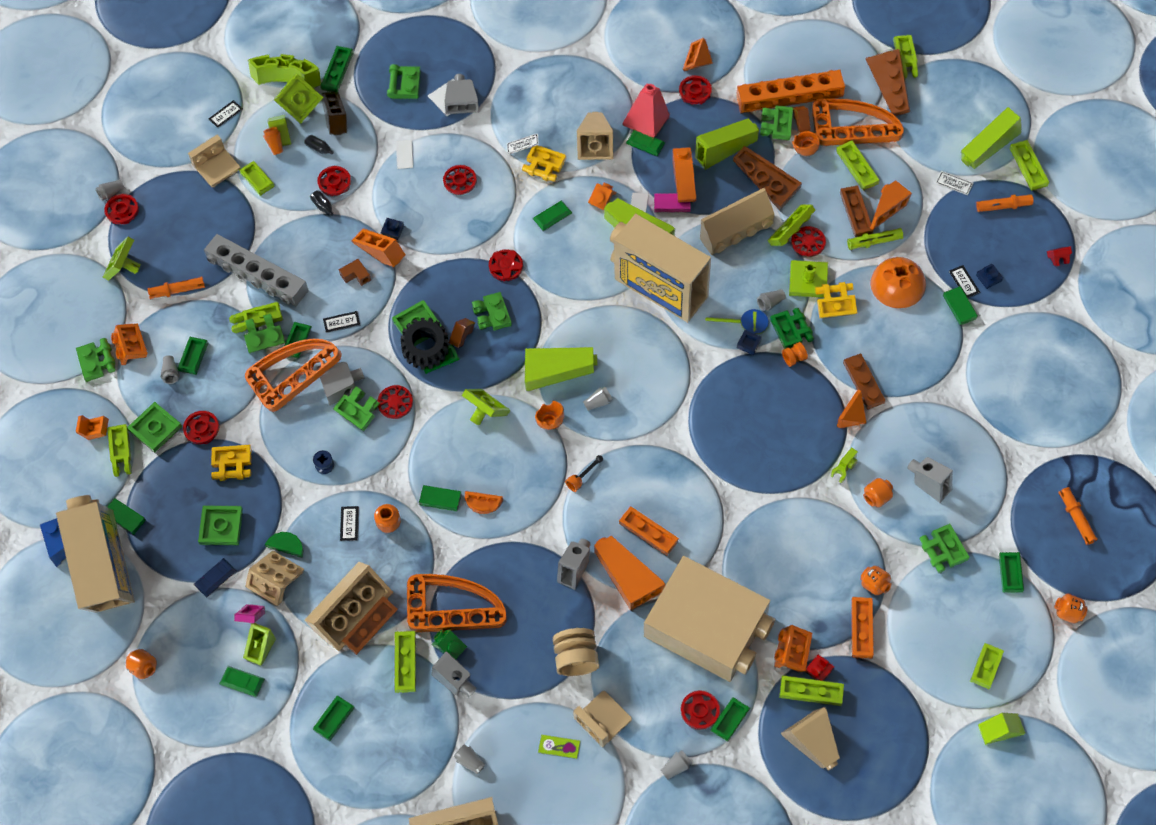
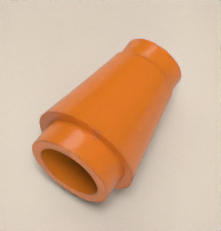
(273, 139)

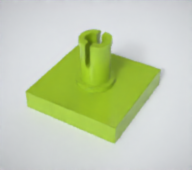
(298, 98)
(119, 259)
(807, 276)
(485, 405)

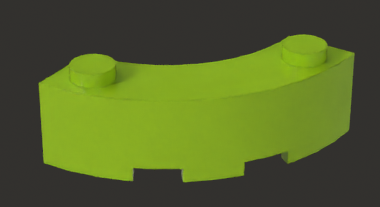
(283, 68)

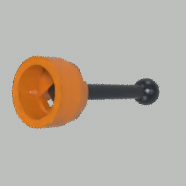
(574, 482)

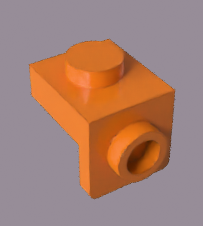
(601, 195)
(92, 428)

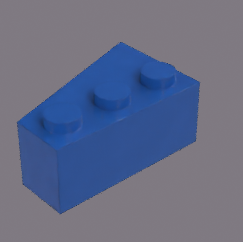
(53, 541)

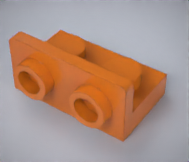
(128, 342)
(793, 648)

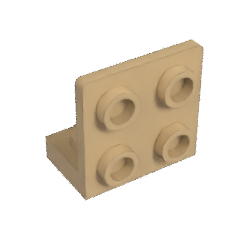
(213, 161)
(271, 576)
(602, 718)

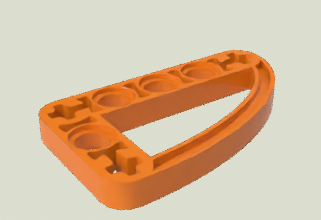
(892, 121)
(296, 387)
(447, 615)

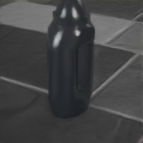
(317, 144)
(321, 202)

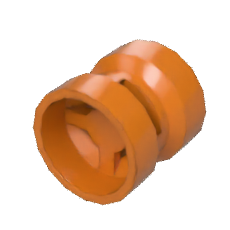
(794, 354)

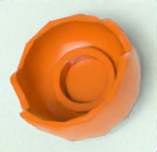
(806, 143)
(550, 415)

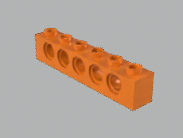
(790, 91)

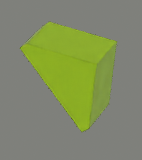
(281, 124)
(258, 643)
(1001, 728)

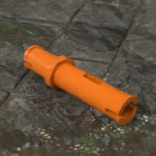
(1004, 203)
(177, 287)
(1077, 515)

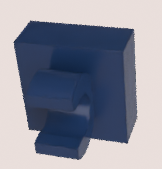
(392, 228)
(989, 276)

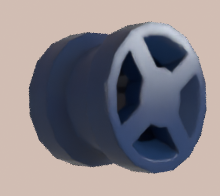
(327, 465)

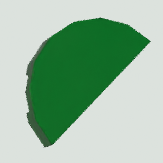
(286, 543)

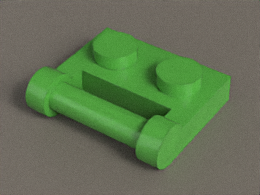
(409, 85)

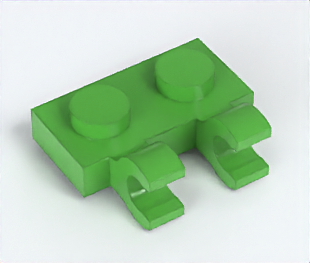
(782, 122)
(496, 309)
(264, 338)
(354, 412)

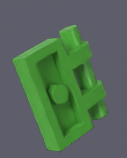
(89, 359)
(950, 546)

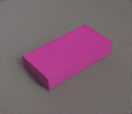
(669, 203)
(249, 613)

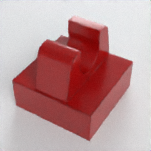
(1056, 254)
(819, 668)

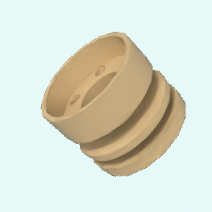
(575, 652)

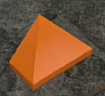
(697, 55)
(853, 413)

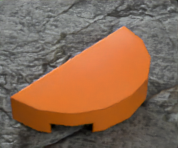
(483, 503)

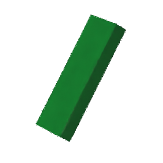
(336, 69)

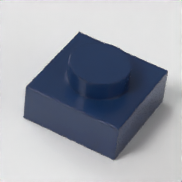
(749, 342)

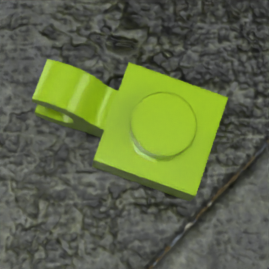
(846, 462)

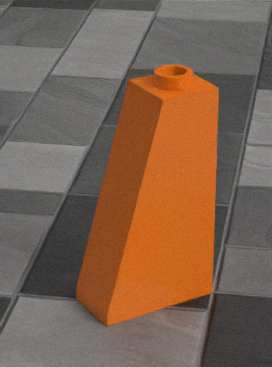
(630, 576)

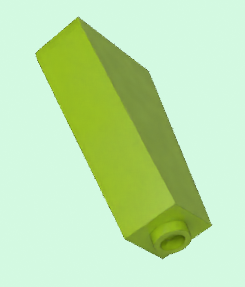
(992, 138)
(724, 142)
(620, 211)
(557, 365)

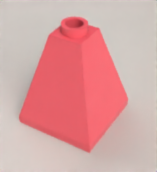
(648, 112)

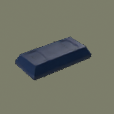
(214, 577)

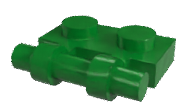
(786, 329)

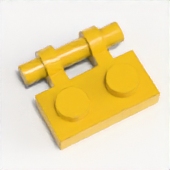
(545, 158)
(836, 306)
(228, 457)

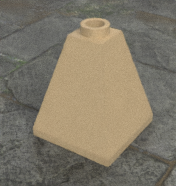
(594, 138)
(814, 738)

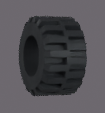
(422, 329)

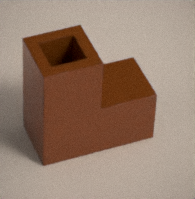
(801, 115)
(355, 270)
(460, 331)

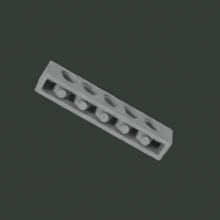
(264, 270)

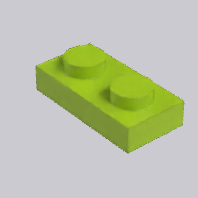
(987, 666)

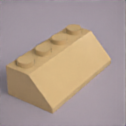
(737, 222)
(347, 604)
(473, 813)

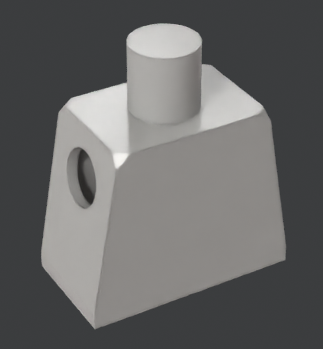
(460, 96)
(339, 381)
(932, 478)
(573, 563)
(448, 668)

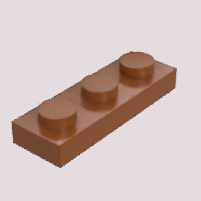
(856, 210)
(864, 381)
(369, 625)

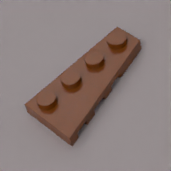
(890, 77)
(764, 174)

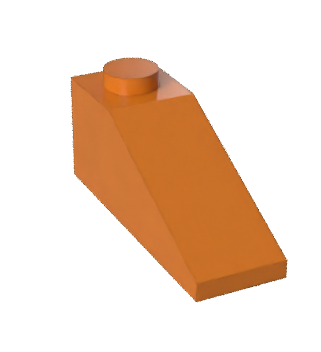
(684, 174)
(892, 200)
(380, 247)

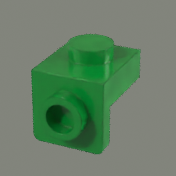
(448, 642)

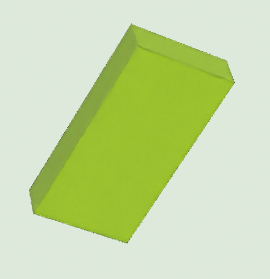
(257, 178)

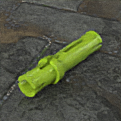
(854, 243)

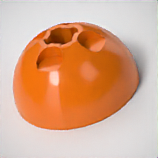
(898, 282)

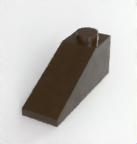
(334, 113)

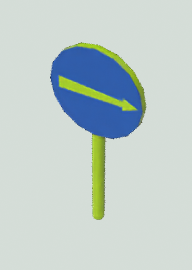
(752, 321)

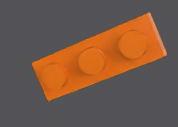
(648, 531)
(862, 627)

